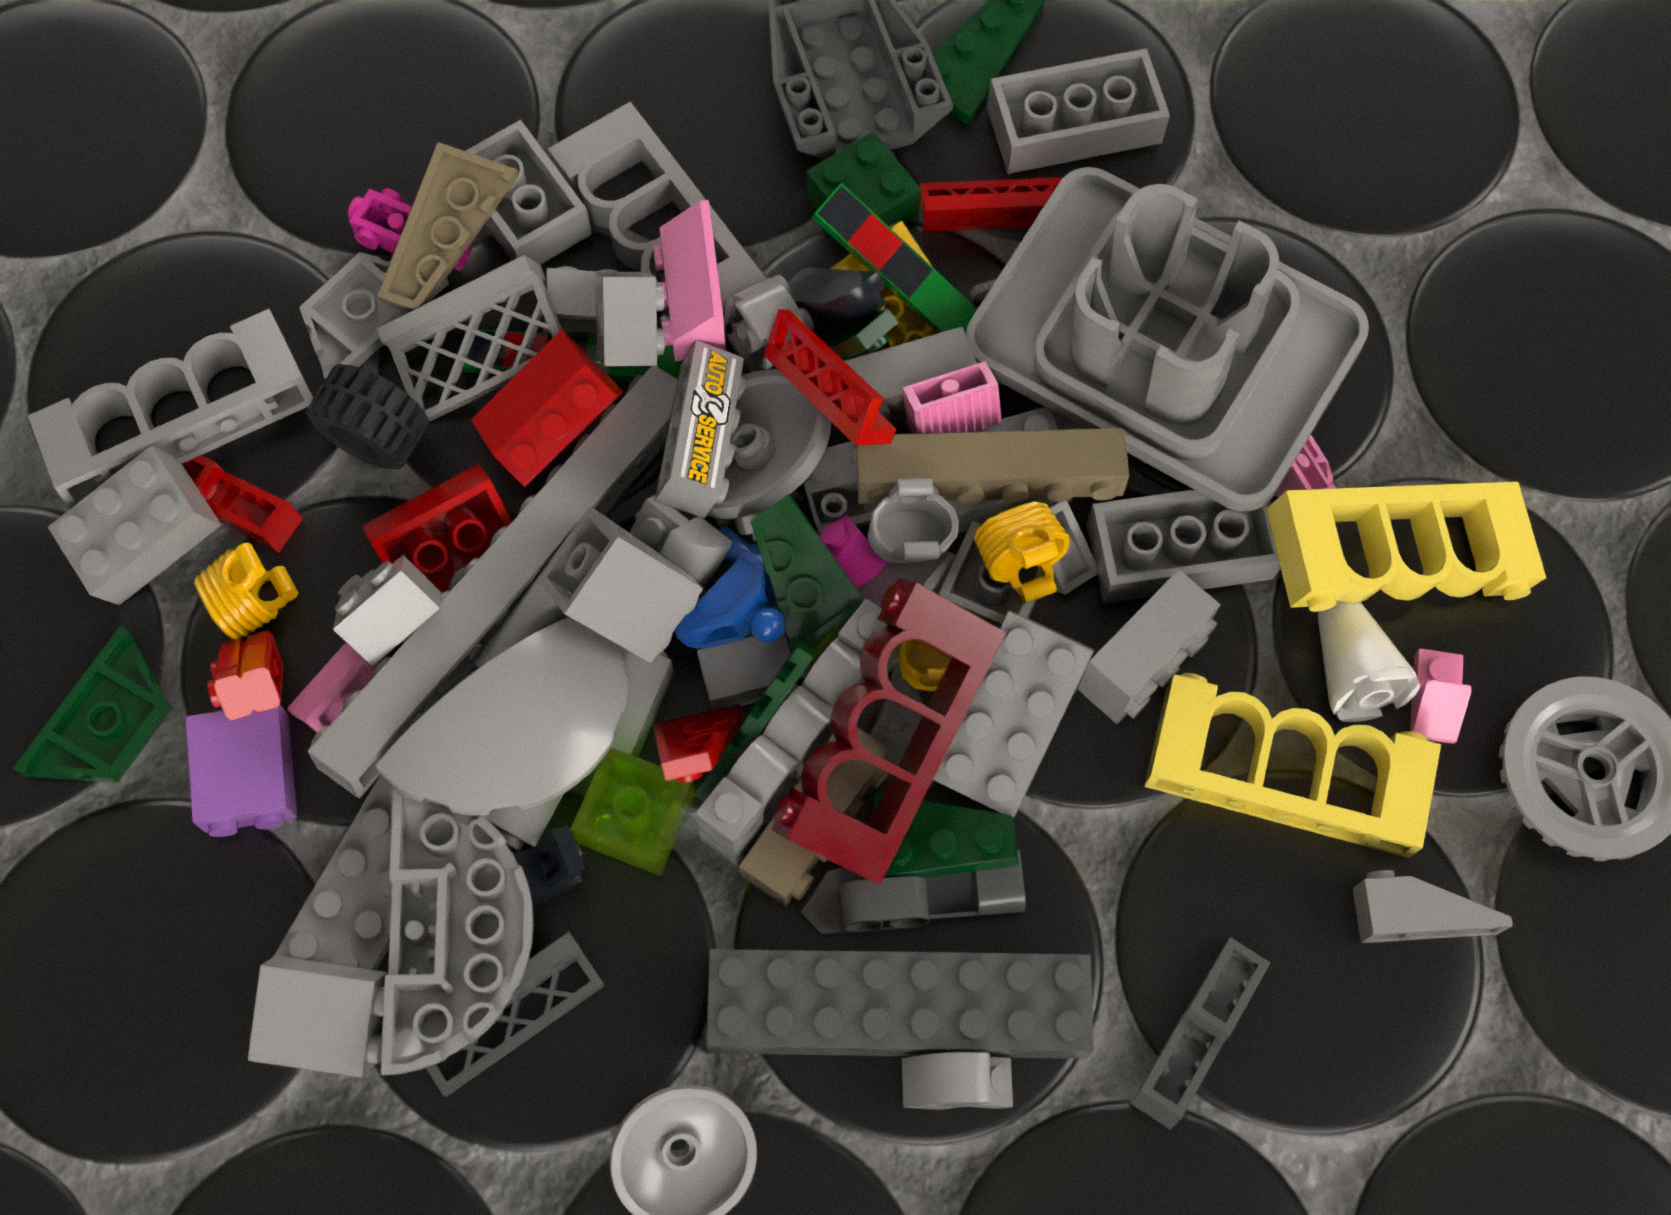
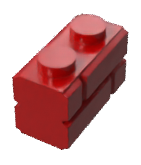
(247, 676)

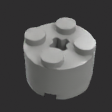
(753, 317)

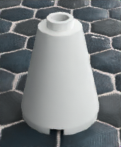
(1362, 664)

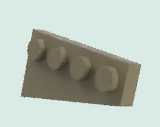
(444, 220)

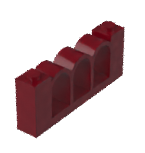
(949, 630)

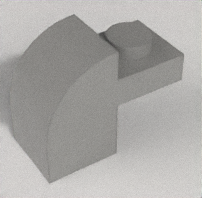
(957, 1081)

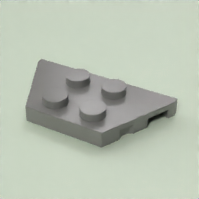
(347, 313)

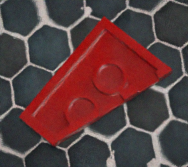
(695, 741)

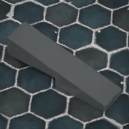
(1200, 1034)

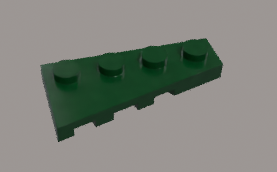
(982, 50)
(792, 671)

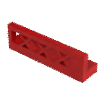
(984, 203)
(827, 381)

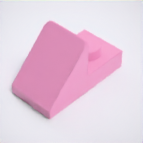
(1442, 697)

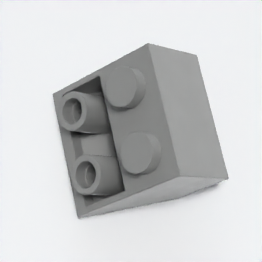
(833, 490)

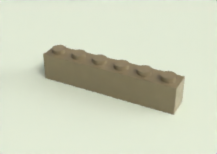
(999, 465)

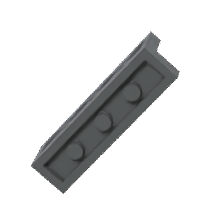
(539, 970)

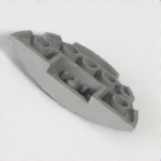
(516, 725)
(454, 932)

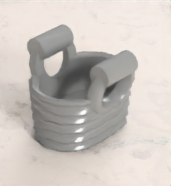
(912, 523)

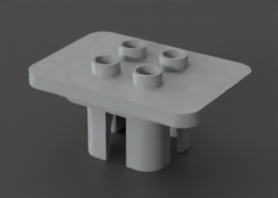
(1168, 330)

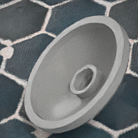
(699, 1178)

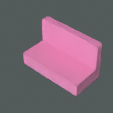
(328, 691)

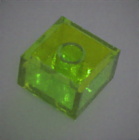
(632, 811)

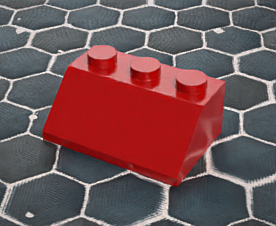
(545, 408)
(442, 526)

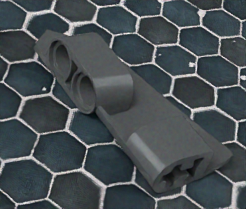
(856, 904)

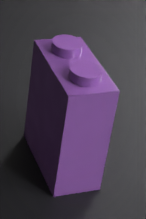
(240, 771)

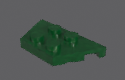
(101, 719)

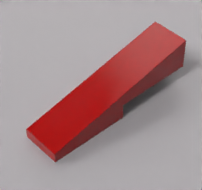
(244, 505)

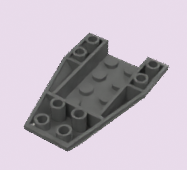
(852, 73)

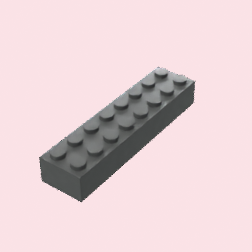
(899, 1003)

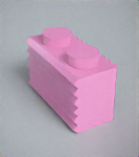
(954, 402)

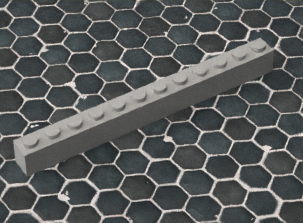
(470, 614)

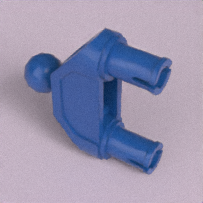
(735, 604)

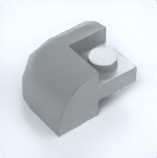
(688, 544)

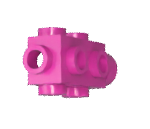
(382, 210)

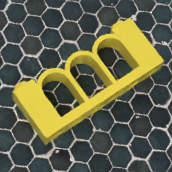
(1319, 574)
(1404, 767)

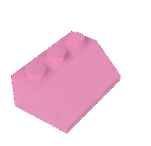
(691, 281)

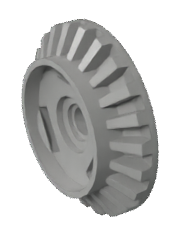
(1629, 737)

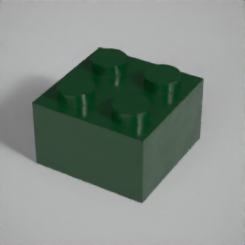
(871, 176)

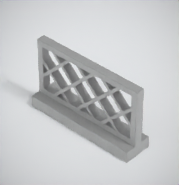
(455, 309)

